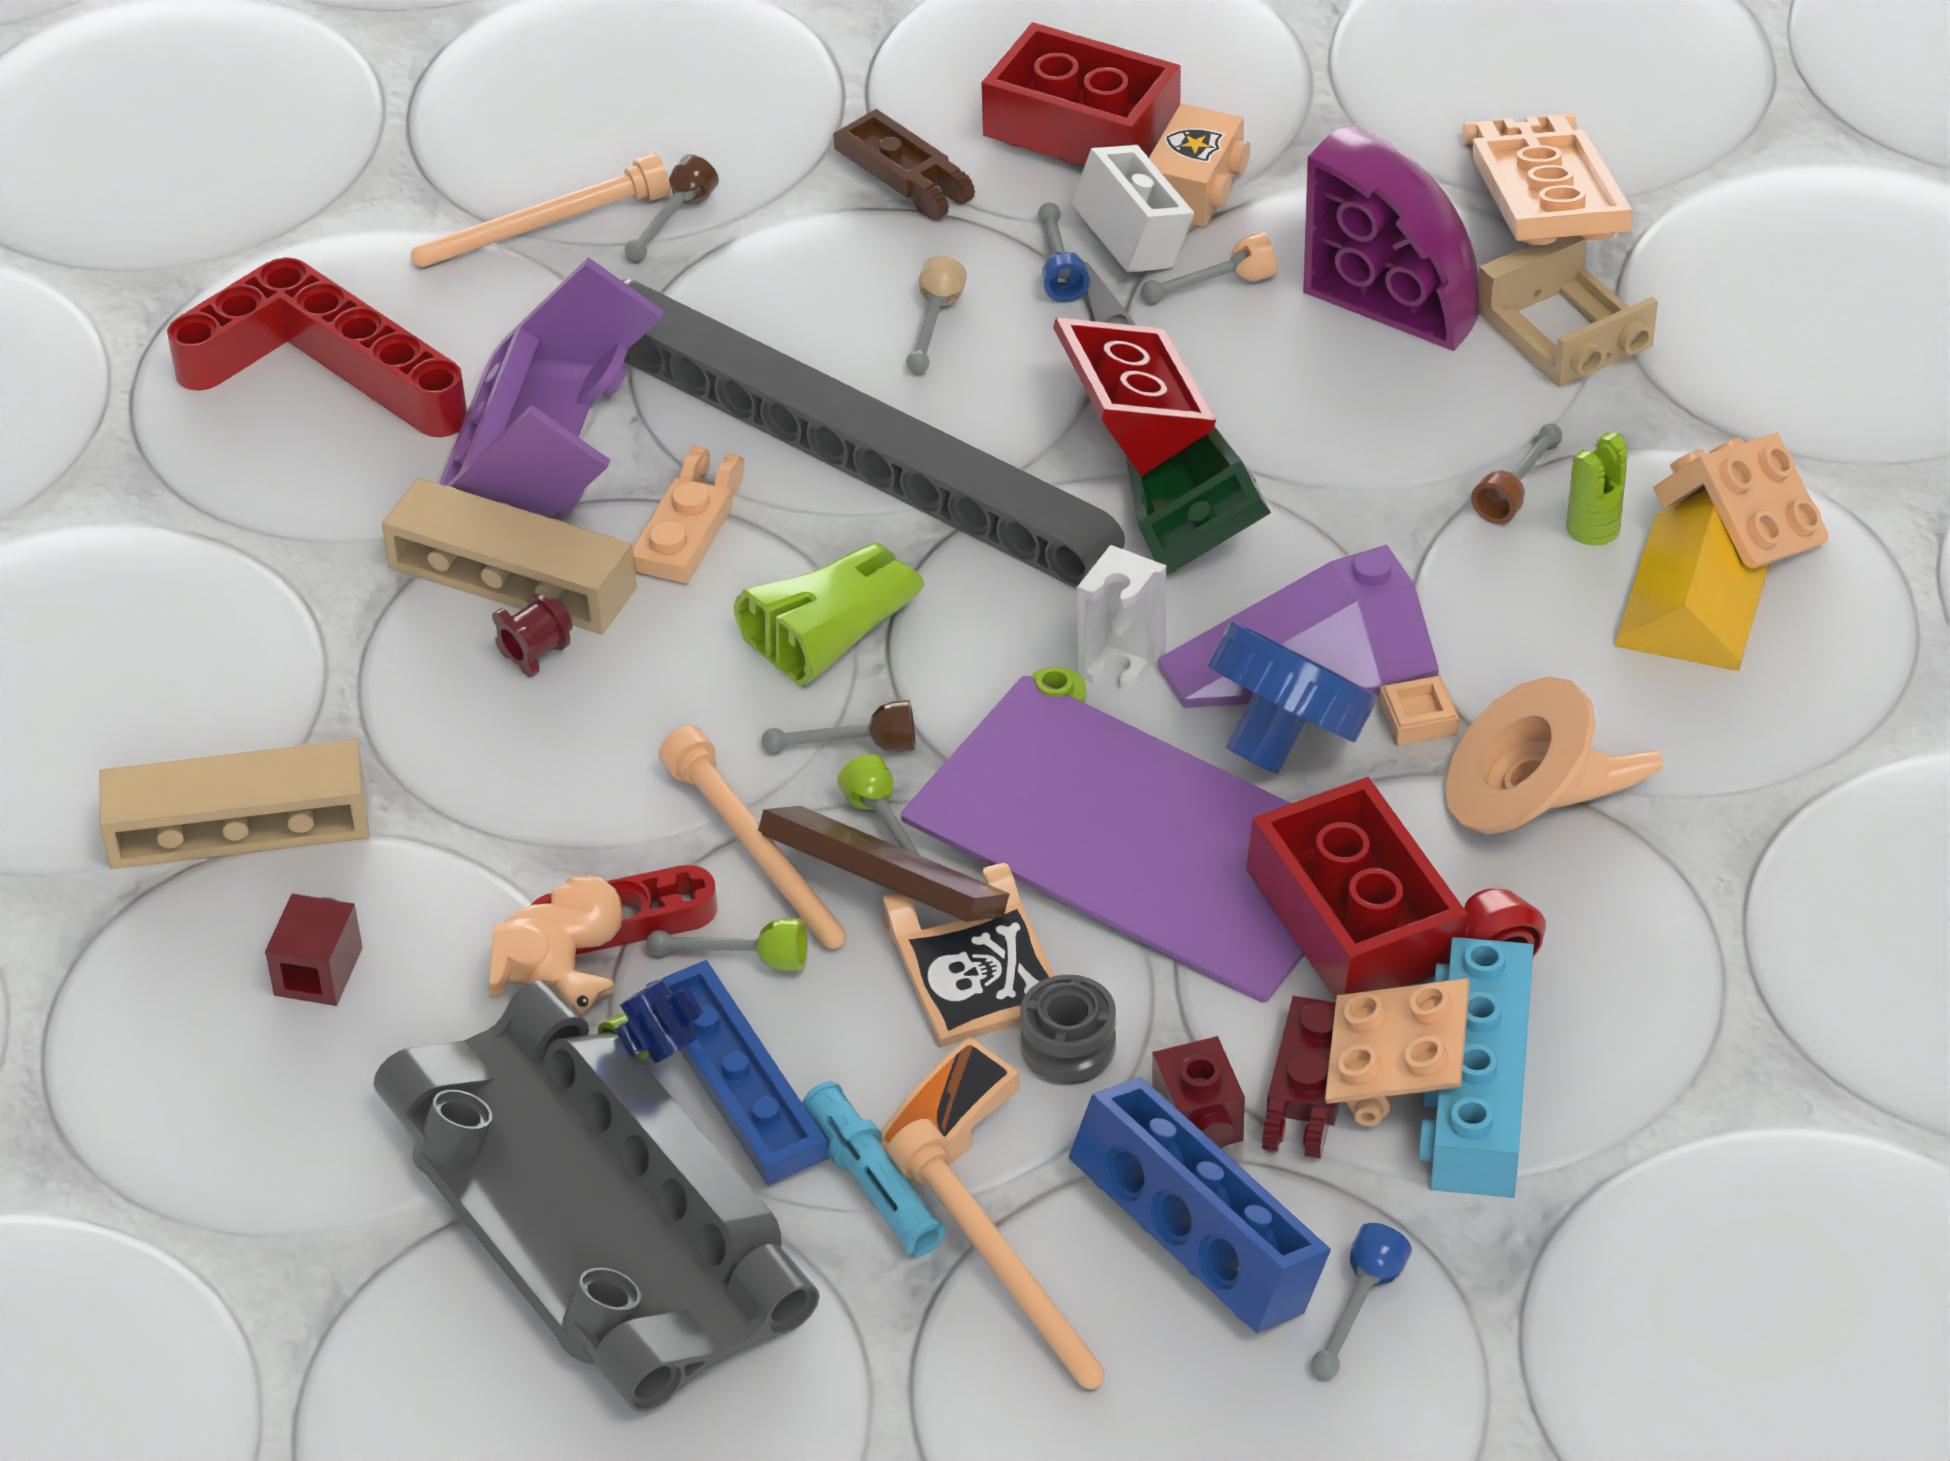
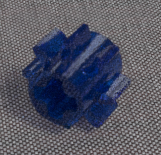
(658, 1021)

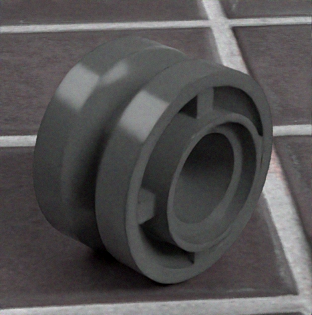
(1068, 1028)

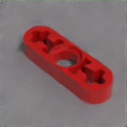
(673, 913)

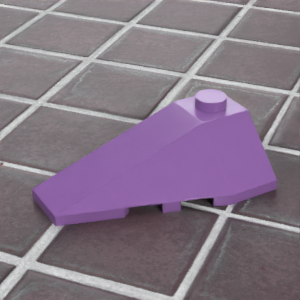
(1346, 615)

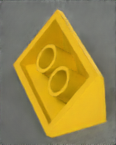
(1692, 590)

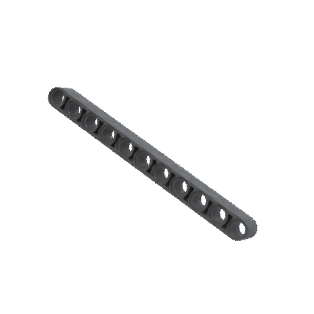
(874, 442)

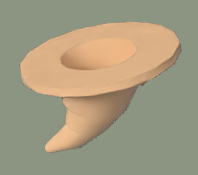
(1534, 756)

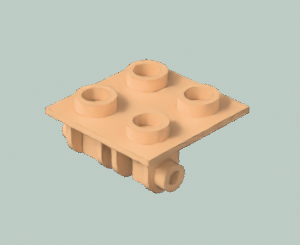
(1396, 1045)

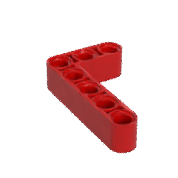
(303, 307)

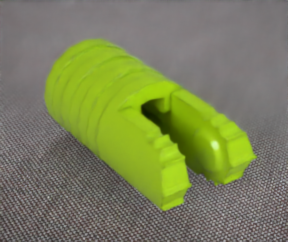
(1597, 491)

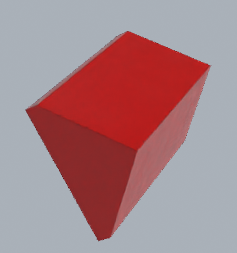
(1137, 388)

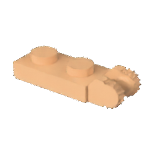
(688, 518)

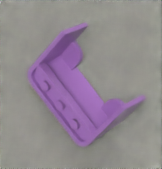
(537, 390)

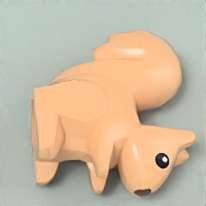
(544, 939)

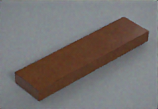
(883, 863)

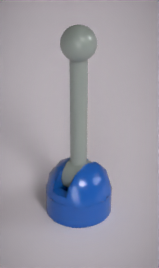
(1061, 263)
(1377, 1259)

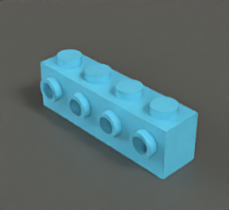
(1480, 1123)

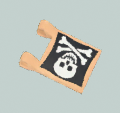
(969, 971)

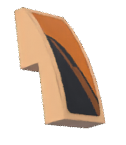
(957, 1096)

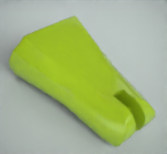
(821, 614)

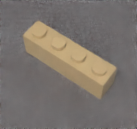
(508, 553)
(233, 804)

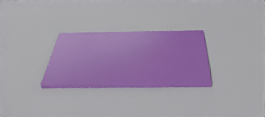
(1115, 832)

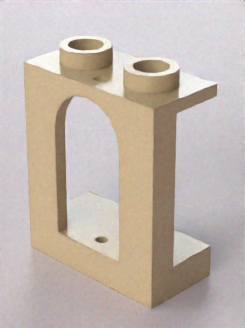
(1556, 268)

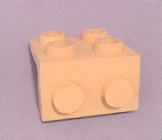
(1754, 496)

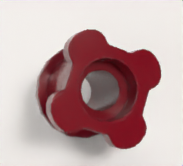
(532, 632)

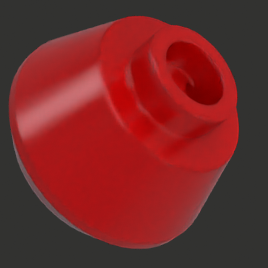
(1504, 917)

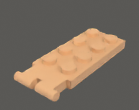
(1548, 179)

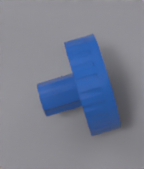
(1285, 695)

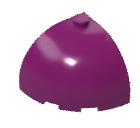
(1387, 240)

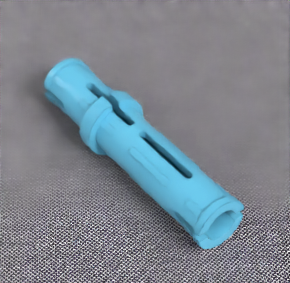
(858, 1147)

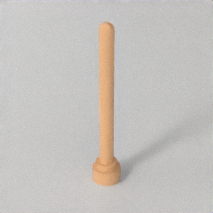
(642, 180)
(692, 759)
(922, 1154)

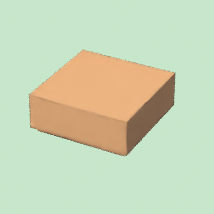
(1419, 710)

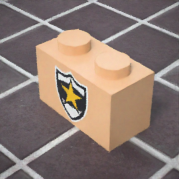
(1201, 157)

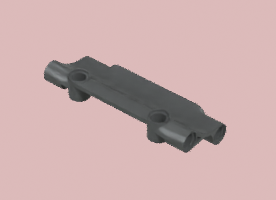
(597, 1196)

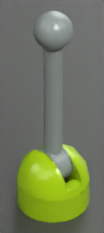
(868, 787)
(779, 945)

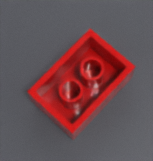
(1076, 95)
(1354, 889)

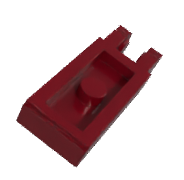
(1301, 1076)

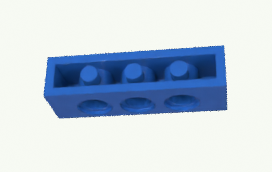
(1199, 1204)

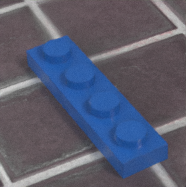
(746, 1081)

